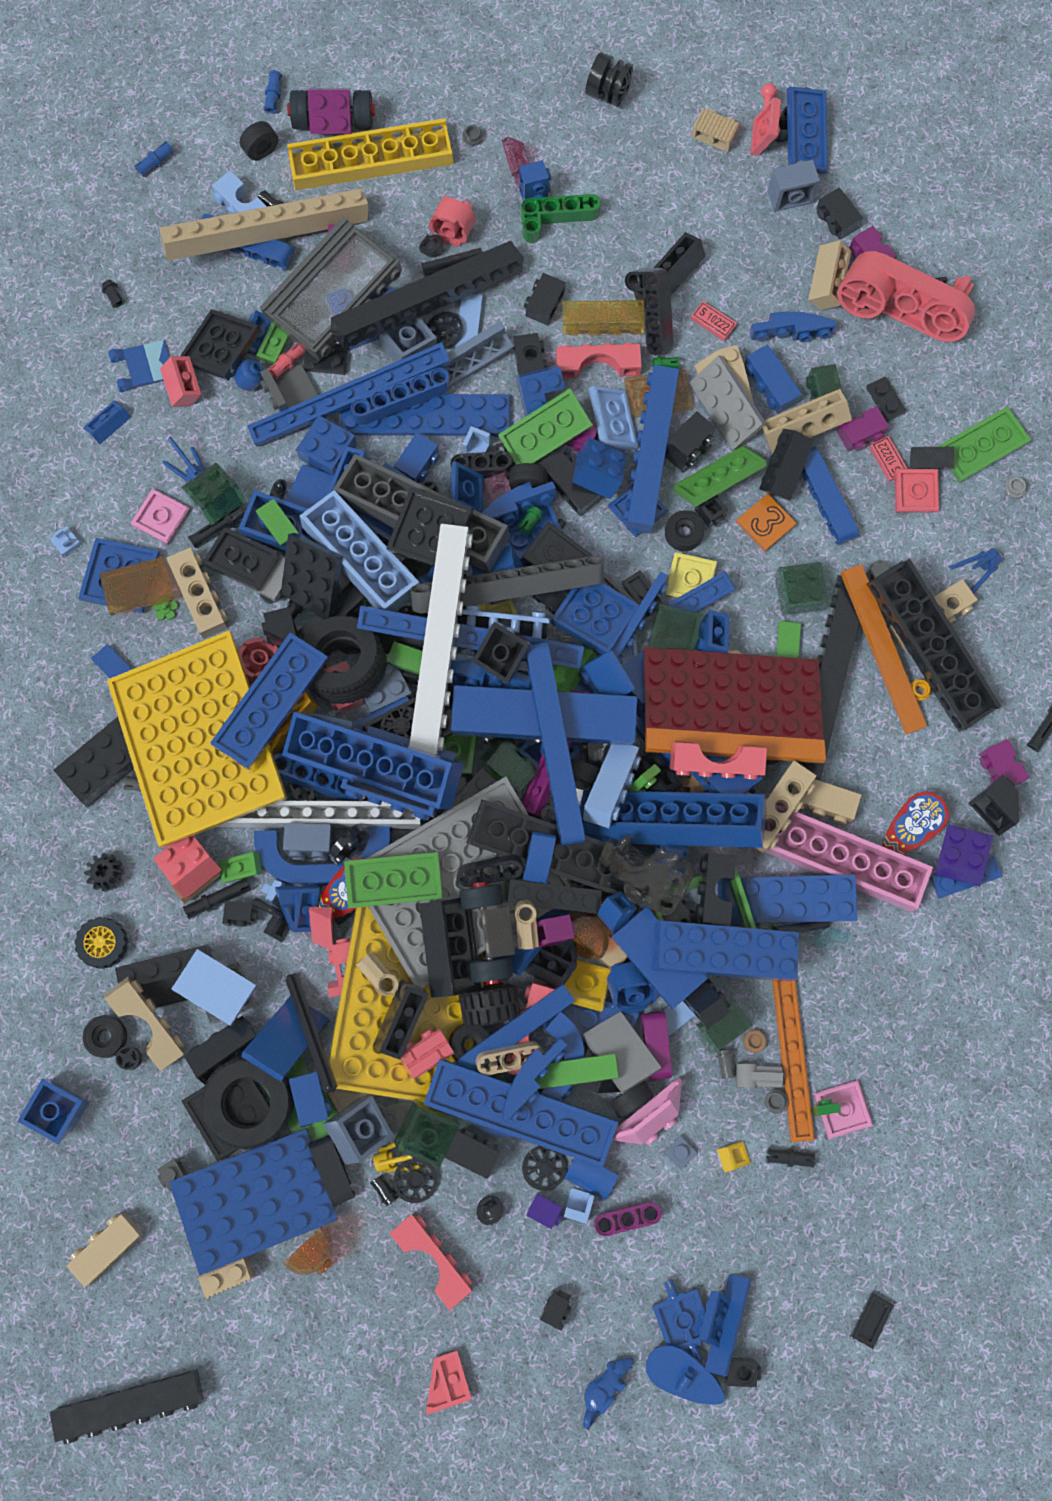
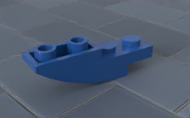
(799, 324)
(518, 500)
(470, 674)
(524, 1086)

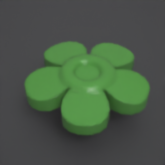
(165, 608)

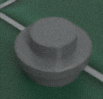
(472, 135)
(776, 1101)

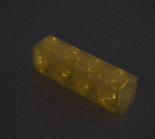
(603, 317)

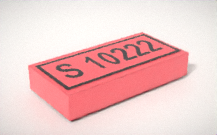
(713, 321)
(887, 457)

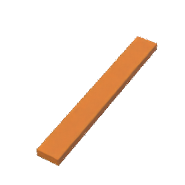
(883, 649)
(727, 744)
(793, 1061)

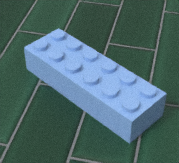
(364, 555)

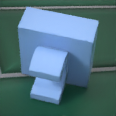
(65, 541)
(270, 892)

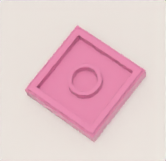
(160, 516)
(853, 1108)

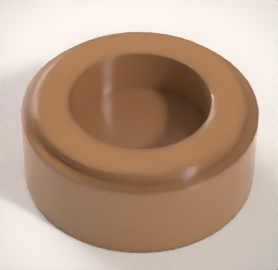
(754, 1041)

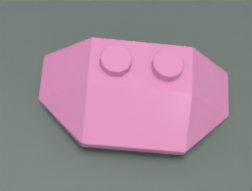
(651, 1117)

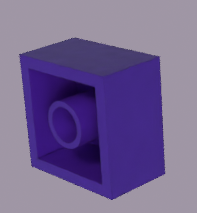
(964, 855)

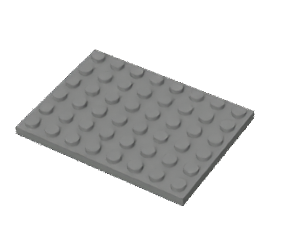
(448, 837)

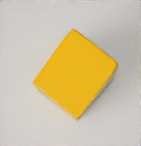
(733, 1156)

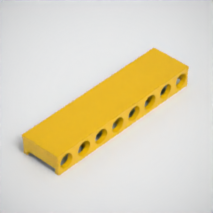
(370, 157)

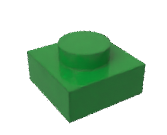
(826, 1107)

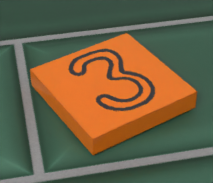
(766, 522)

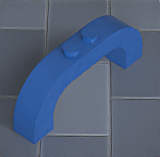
(309, 875)
(559, 1027)

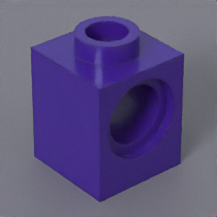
(545, 1211)

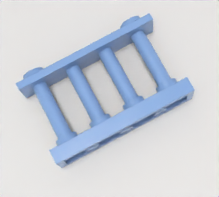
(473, 611)

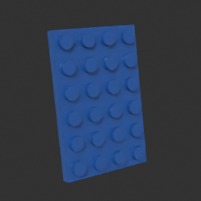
(252, 1202)

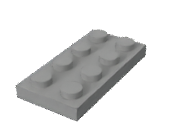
(727, 403)

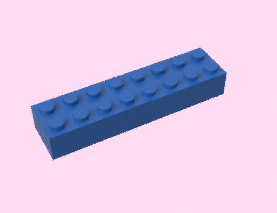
(373, 760)
(685, 819)

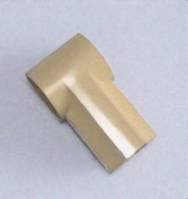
(526, 926)
(376, 972)

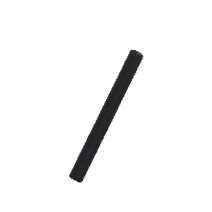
(311, 1033)

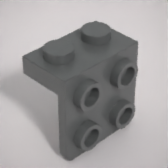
(289, 388)

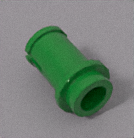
(666, 362)
(533, 515)

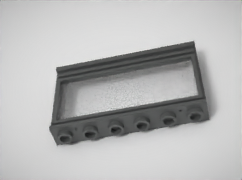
(331, 279)

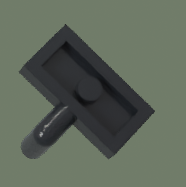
(277, 925)

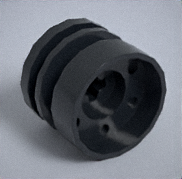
(609, 79)

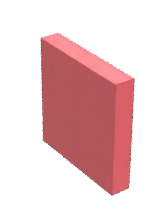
(916, 490)

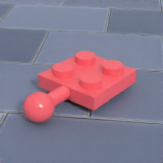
(767, 121)

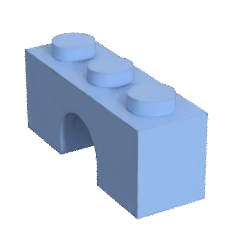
(230, 190)

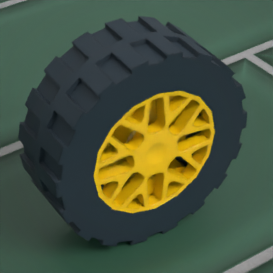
(101, 943)

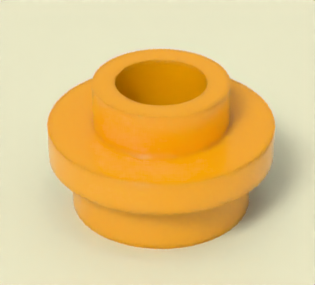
(925, 687)

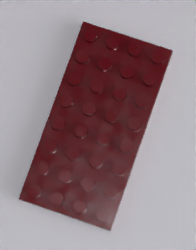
(732, 693)

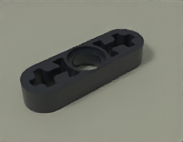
(507, 873)

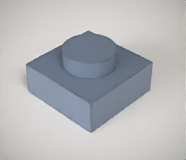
(680, 1152)

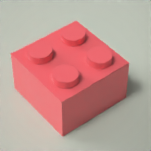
(187, 865)

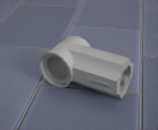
(758, 1076)

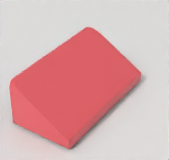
(322, 926)

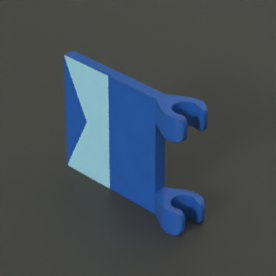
(142, 362)

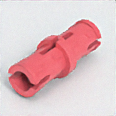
(286, 361)

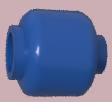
(248, 375)

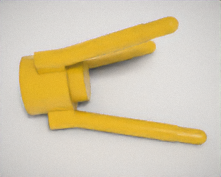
(387, 1162)

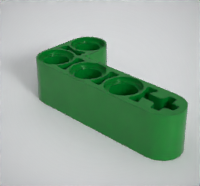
(560, 212)

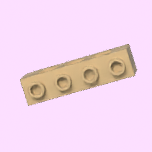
(809, 418)
(180, 565)
(958, 595)
(803, 781)

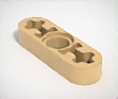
(493, 1067)

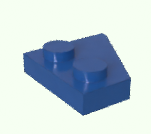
(295, 905)

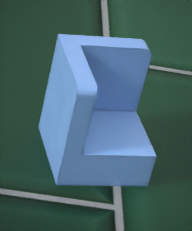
(476, 441)
(578, 1205)

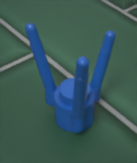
(192, 470)
(986, 560)

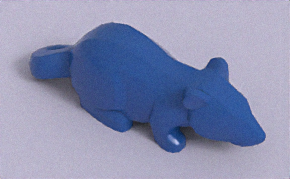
(600, 1391)

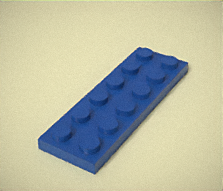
(269, 701)
(796, 898)

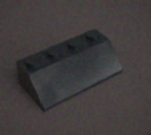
(448, 947)
(159, 975)

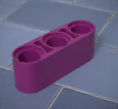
(656, 1040)
(638, 1218)

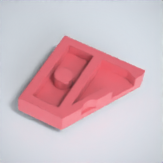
(447, 1383)

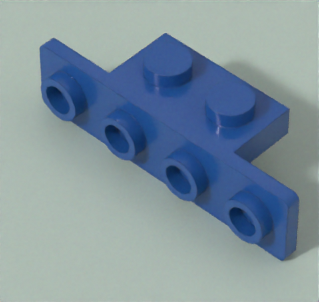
(723, 1323)

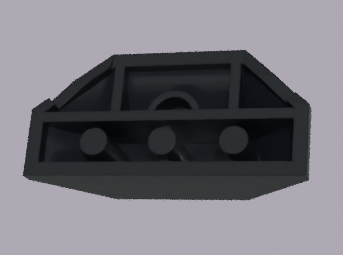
(554, 963)

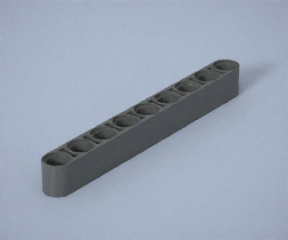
(520, 582)

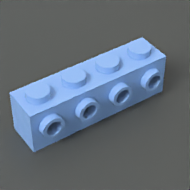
(610, 785)

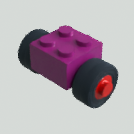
(330, 110)

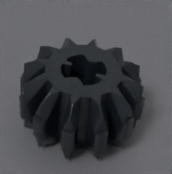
(96, 872)

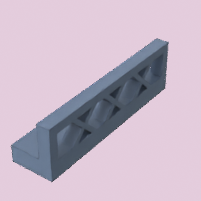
(472, 346)

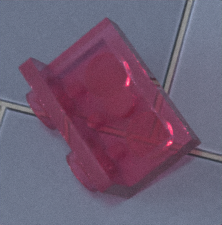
(515, 155)

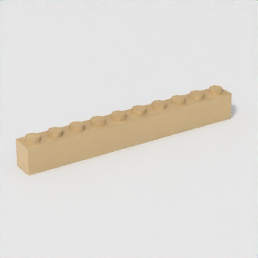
(262, 224)

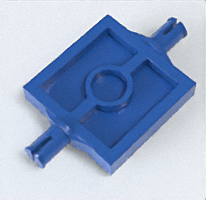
(681, 1318)

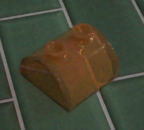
(590, 937)
(313, 1254)

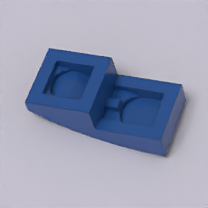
(539, 857)

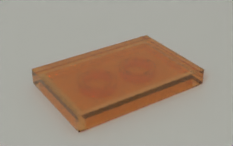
(636, 388)
(137, 586)

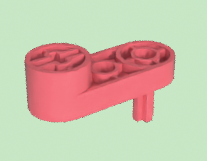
(890, 287)

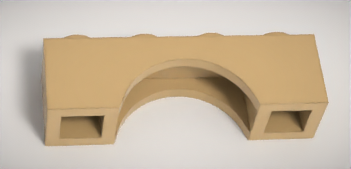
(127, 1000)

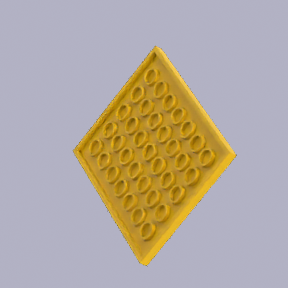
(168, 721)
(362, 1011)

